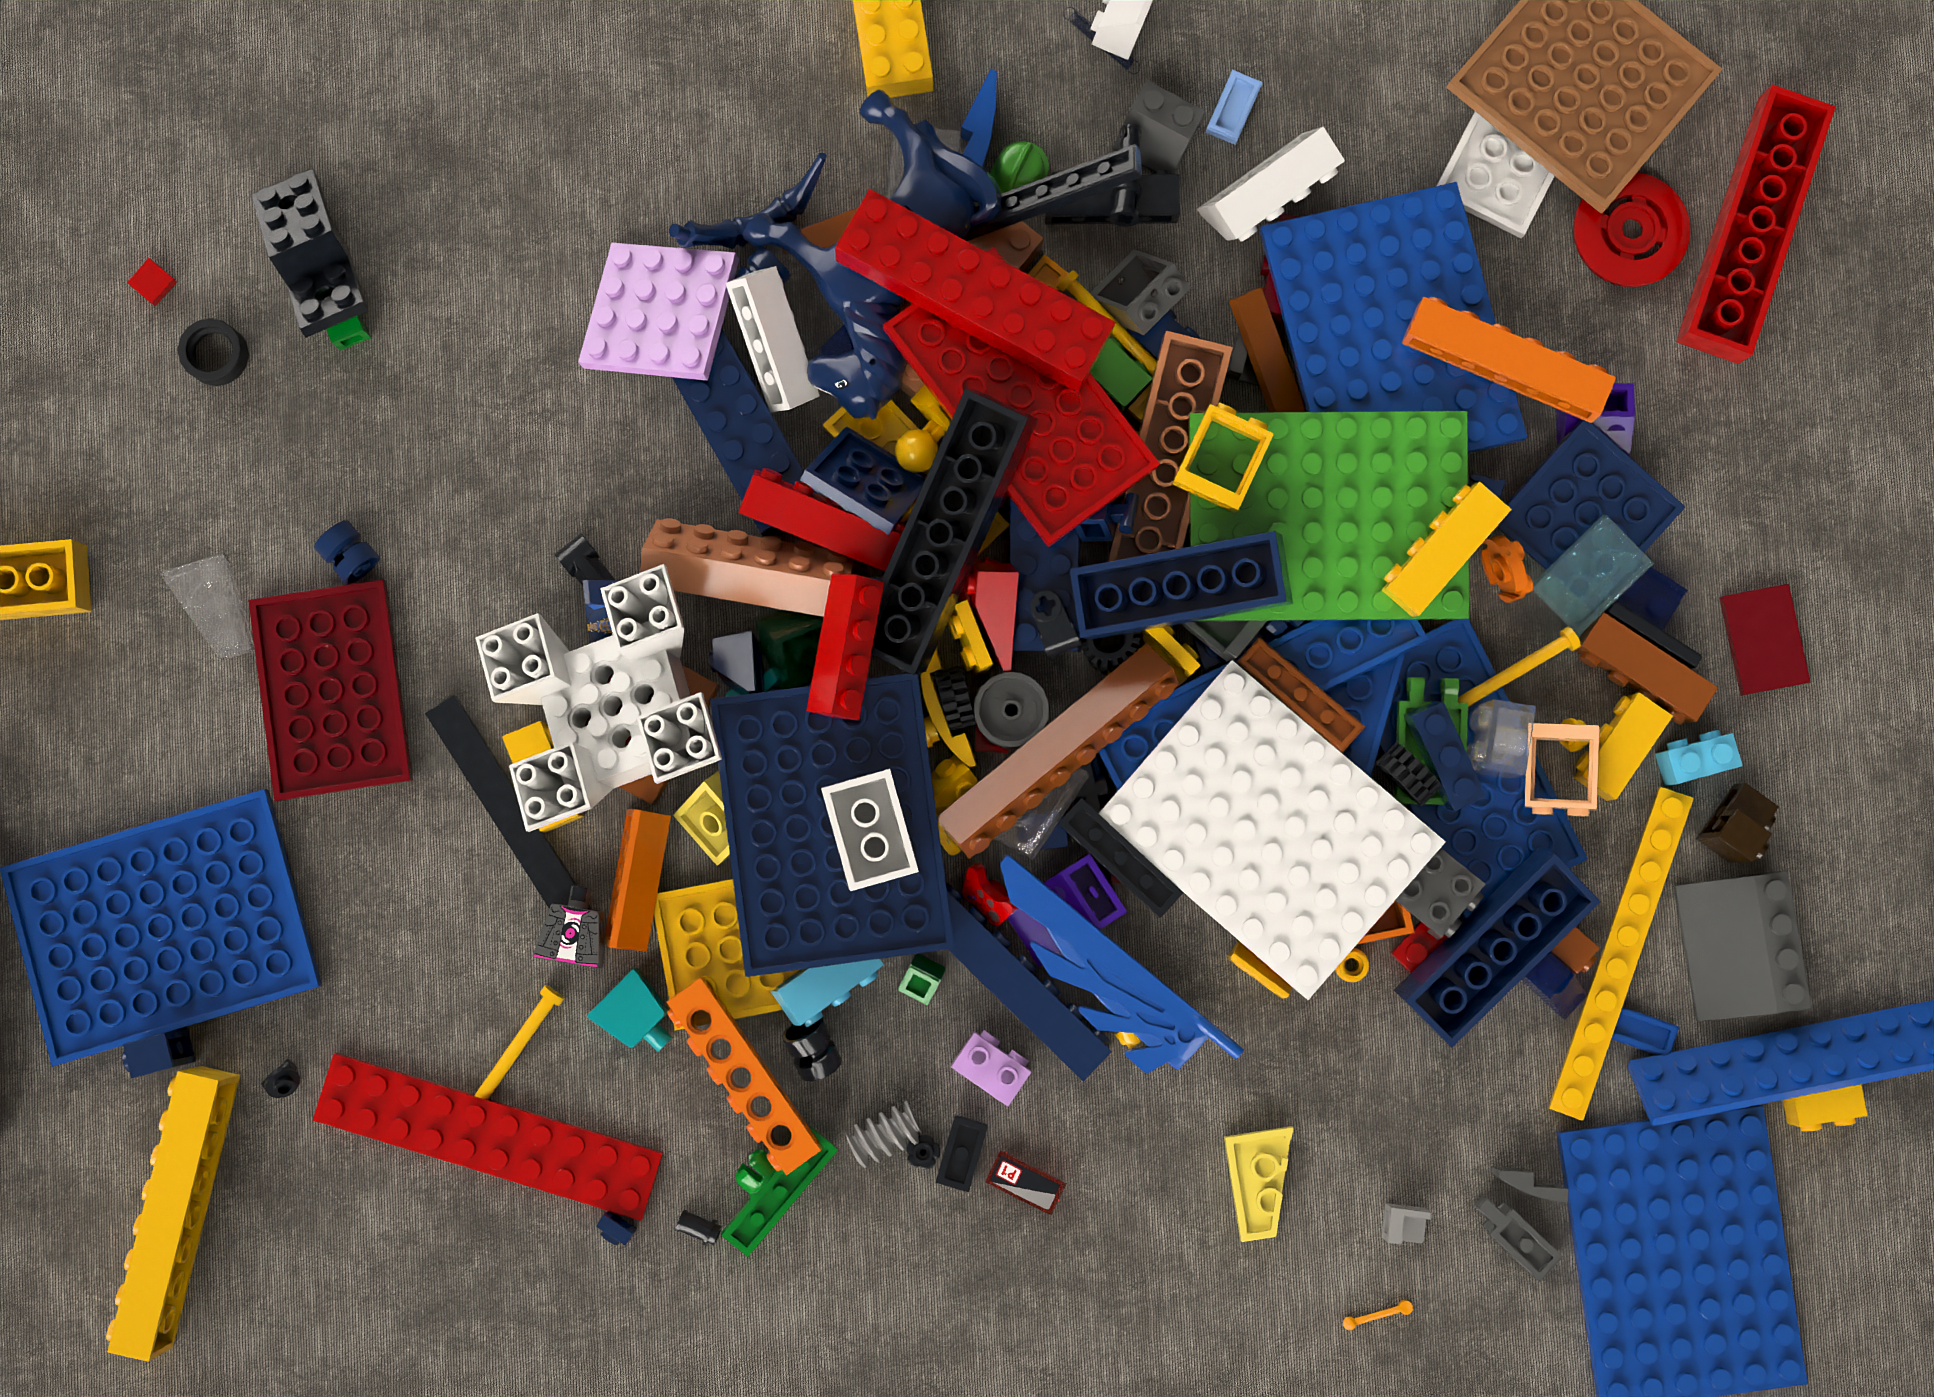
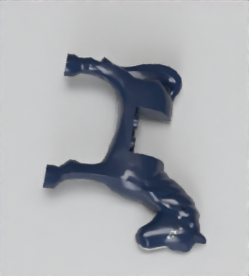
(935, 186)

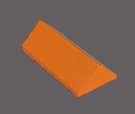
(636, 880)

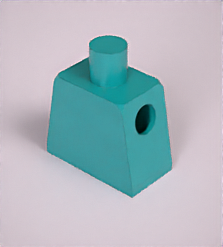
(633, 1012)

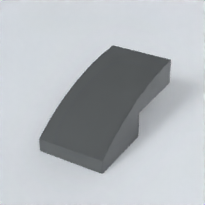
(1524, 1181)

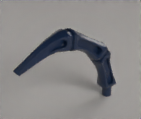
(730, 232)

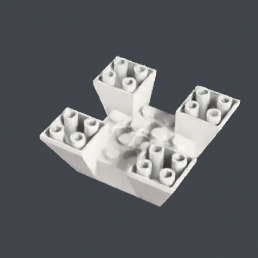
(668, 734)

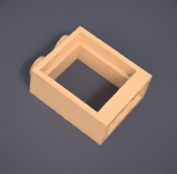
(1563, 732)

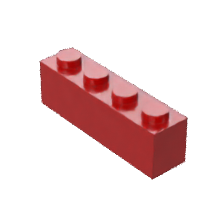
(845, 646)

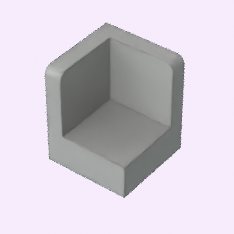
(1404, 1223)

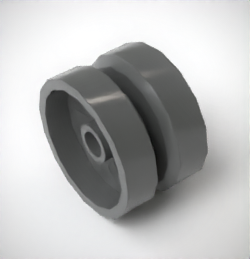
(1014, 690)

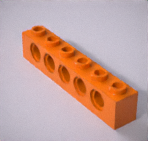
(723, 1026)

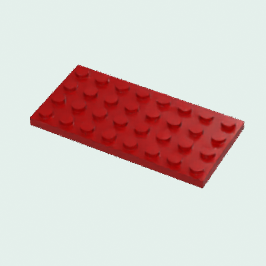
(1080, 446)

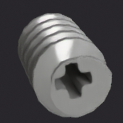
(884, 1135)

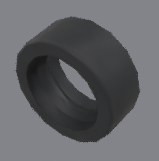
(192, 337)

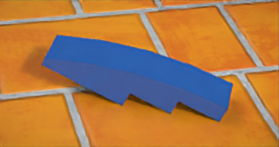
(980, 122)

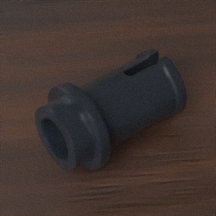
(698, 1228)

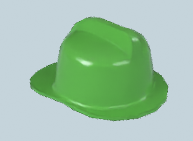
(1019, 165)

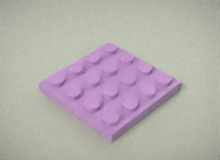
(659, 311)

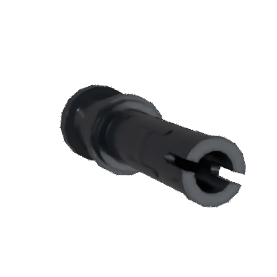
(1127, 194)

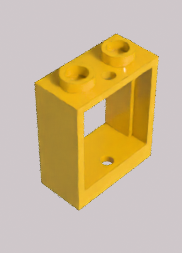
(1212, 492)

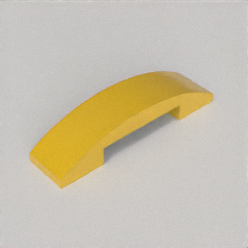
(958, 744)

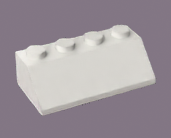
(1273, 184)

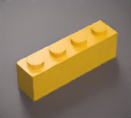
(1445, 549)

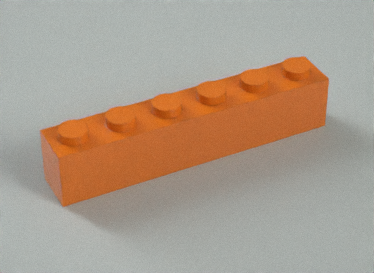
(1509, 359)

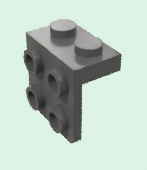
(1441, 894)

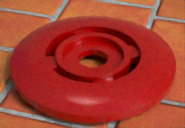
(1611, 253)

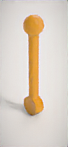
(1404, 1307)

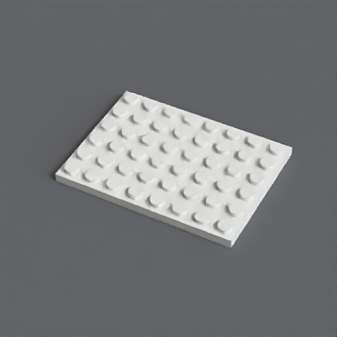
(1271, 829)

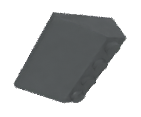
(1742, 946)

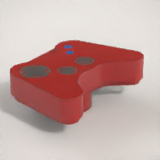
(986, 895)

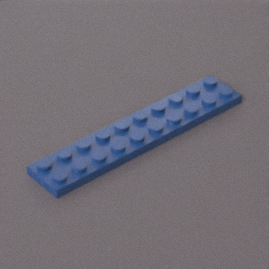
(1322, 650)
(1786, 1063)

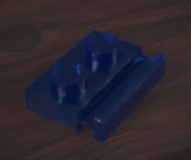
(1653, 597)

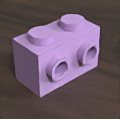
(991, 1067)

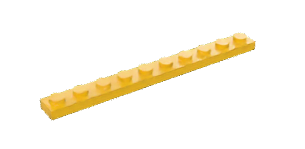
(1620, 953)

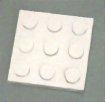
(1496, 177)

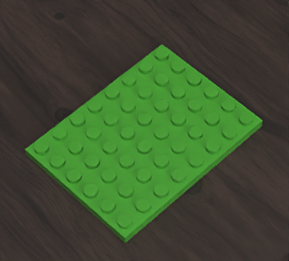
(1346, 500)

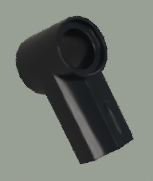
(582, 561)

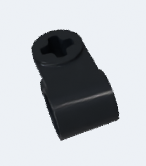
(1055, 630)

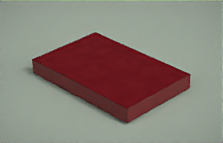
(1764, 639)

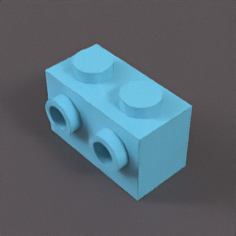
(1699, 759)

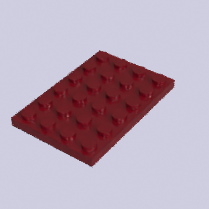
(330, 690)

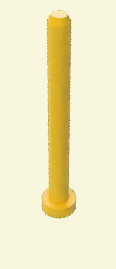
(1119, 332)
(1567, 640)
(548, 1000)

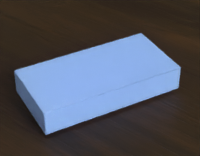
(1234, 107)

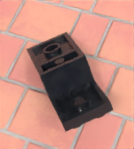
(309, 253)

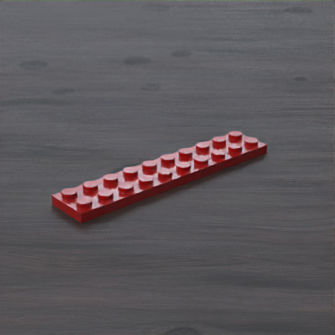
(488, 1136)

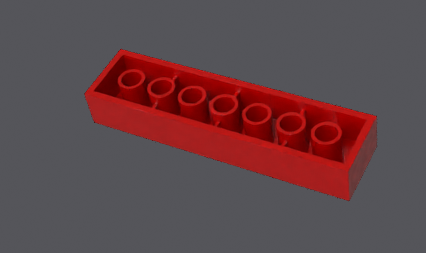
(1755, 224)
(973, 290)

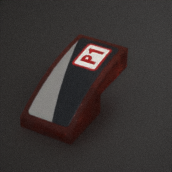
(1025, 1182)

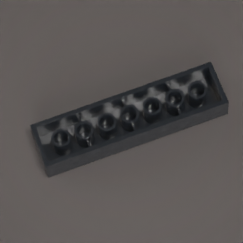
(948, 527)

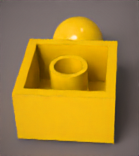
(919, 447)

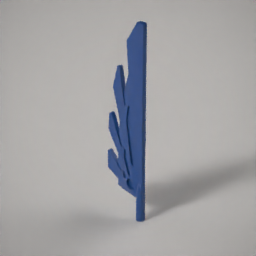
(1122, 984)

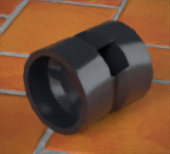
(812, 1050)

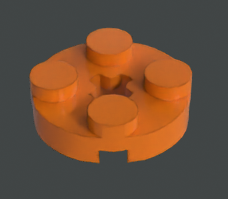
(1505, 567)

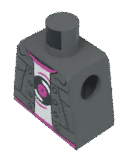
(573, 932)

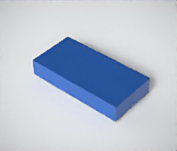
(1645, 1032)

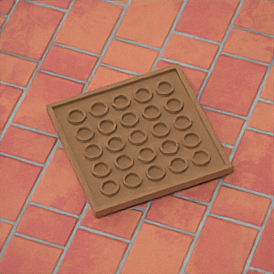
(1585, 88)

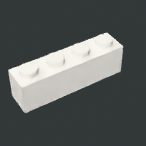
(772, 339)

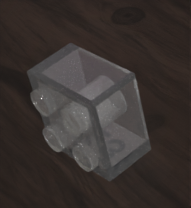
(1501, 738)

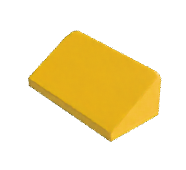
(1257, 969)

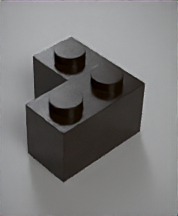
(1740, 825)

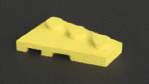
(1257, 1177)

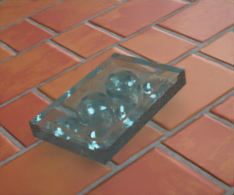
(1591, 574)

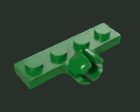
(770, 1194)

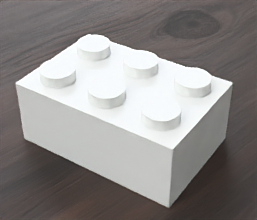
(869, 830)

